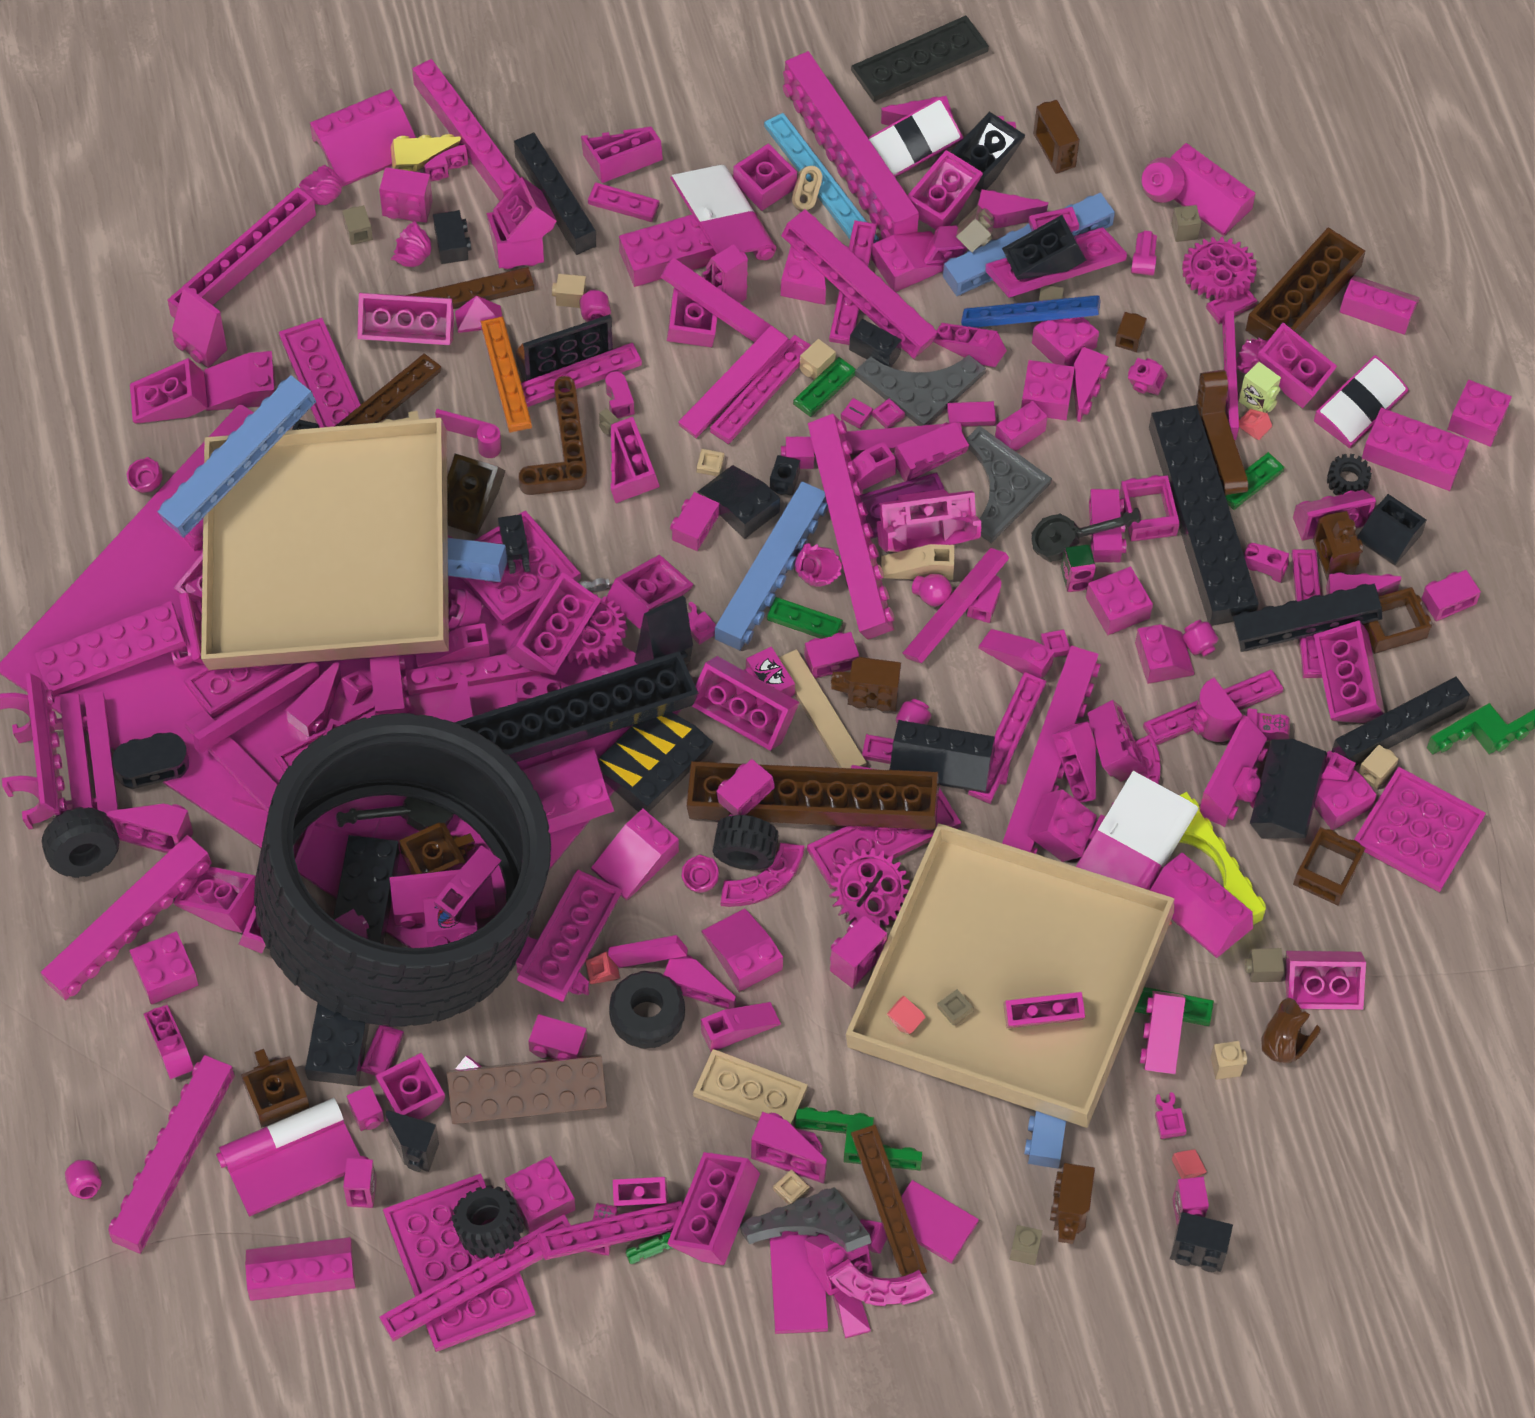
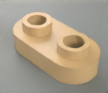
(807, 189)

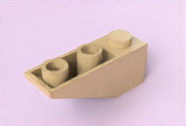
(919, 562)

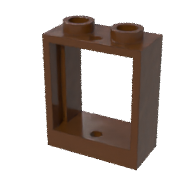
(1056, 136)
(1422, 622)
(1320, 885)

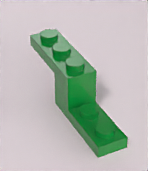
(1486, 727)
(837, 1122)

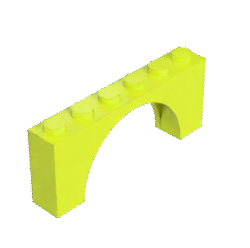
(1201, 836)

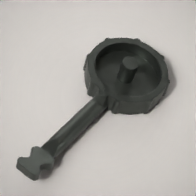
(1059, 531)
(417, 813)

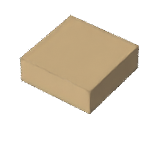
(710, 462)
(791, 1187)

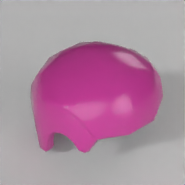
(144, 475)
(700, 873)

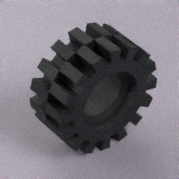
(1351, 465)

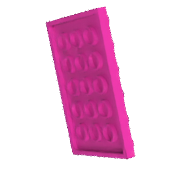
(434, 1253)

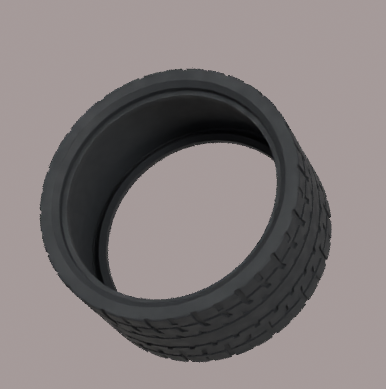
(421, 761)

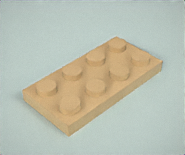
(748, 1088)

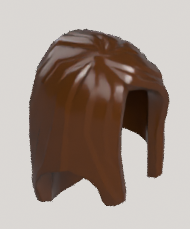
(1283, 1036)

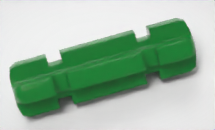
(648, 1248)

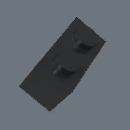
(451, 237)
(871, 341)

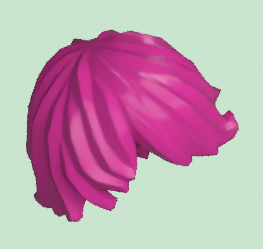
(322, 185)
(412, 246)
(1248, 356)
(817, 565)

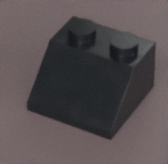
(413, 1139)

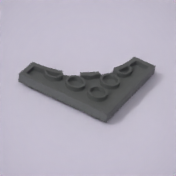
(921, 394)
(1011, 480)
(812, 1215)

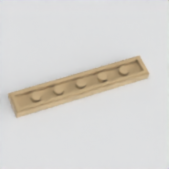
(822, 713)

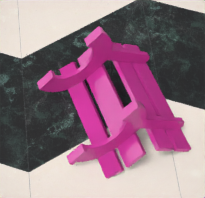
(40, 729)

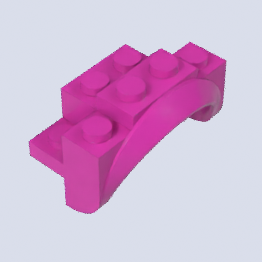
(927, 520)

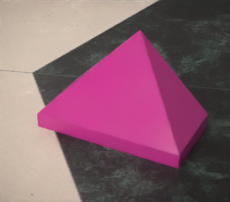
(474, 311)
(851, 1315)

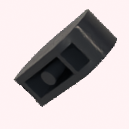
(150, 760)

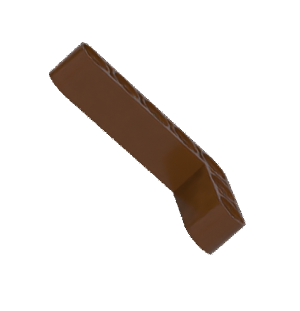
(1211, 407)
(569, 443)

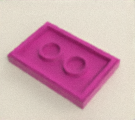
(937, 1222)

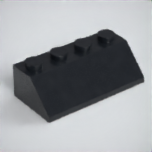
(958, 756)
(1288, 789)

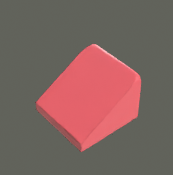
(1255, 423)
(601, 969)
(905, 1015)
(1188, 1164)

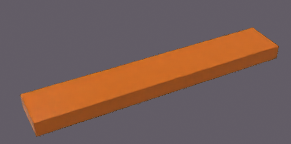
(506, 374)

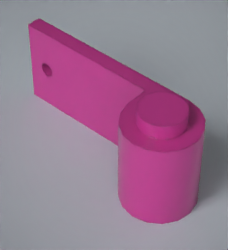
(487, 434)

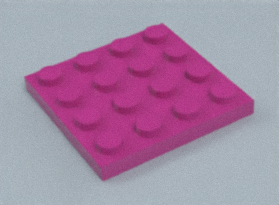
(522, 589)
(1419, 829)

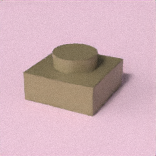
(606, 419)
(955, 1007)

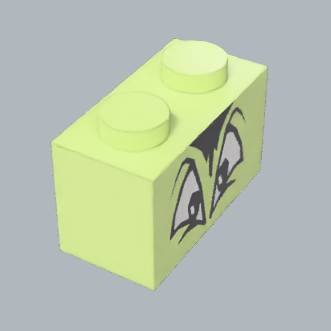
(1260, 389)

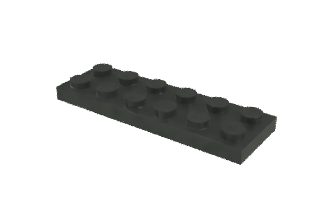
(919, 58)

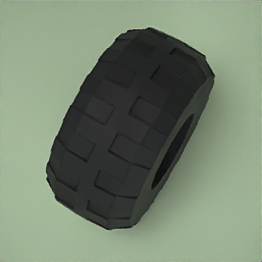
(80, 842)
(647, 1031)

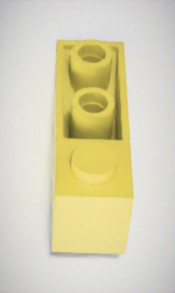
(414, 153)

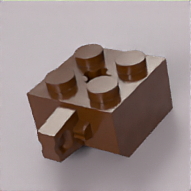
(1337, 544)
(870, 683)
(435, 850)
(274, 1075)
(1071, 1200)

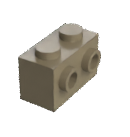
(976, 228)

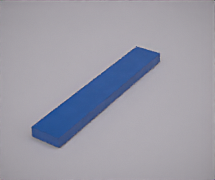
(1031, 311)

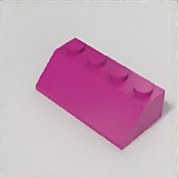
(1218, 195)
(405, 318)
(553, 625)
(1349, 673)
(1243, 750)
(411, 889)
(1203, 905)
(714, 1207)
(299, 1269)

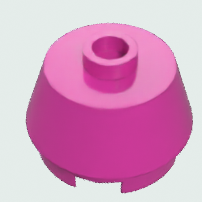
(1162, 179)
(462, 609)

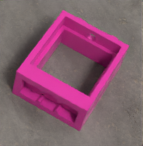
(1154, 527)

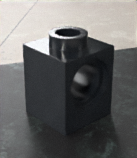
(784, 467)

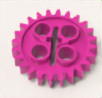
(1219, 268)
(603, 629)
(851, 875)

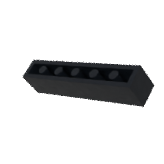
(565, 207)
(1307, 617)
(1403, 721)

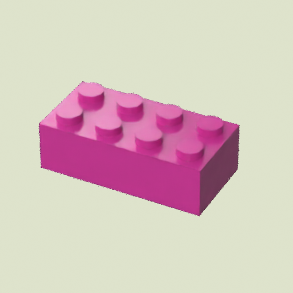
(651, 248)
(1415, 449)
(744, 703)

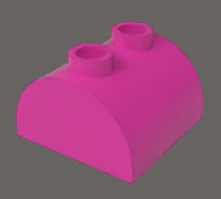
(1215, 713)
(412, 1088)

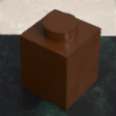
(1130, 331)

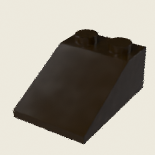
(471, 492)

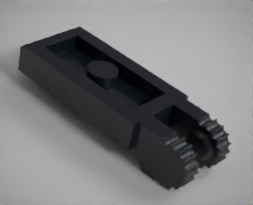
(514, 539)

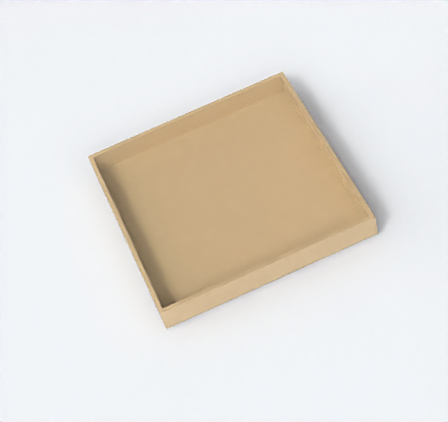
(330, 549)
(1003, 931)

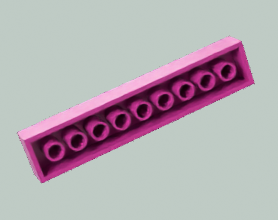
(848, 147)

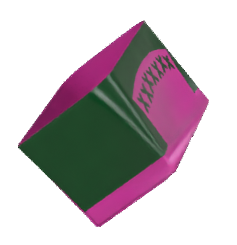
(1081, 569)

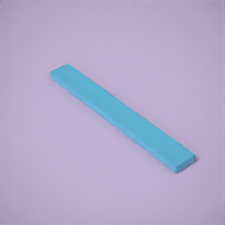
(802, 156)

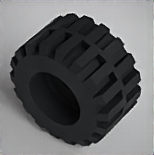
(745, 842)
(480, 1207)

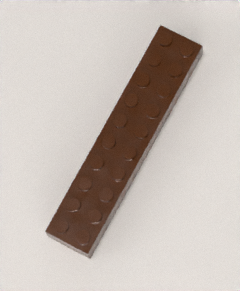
(825, 796)

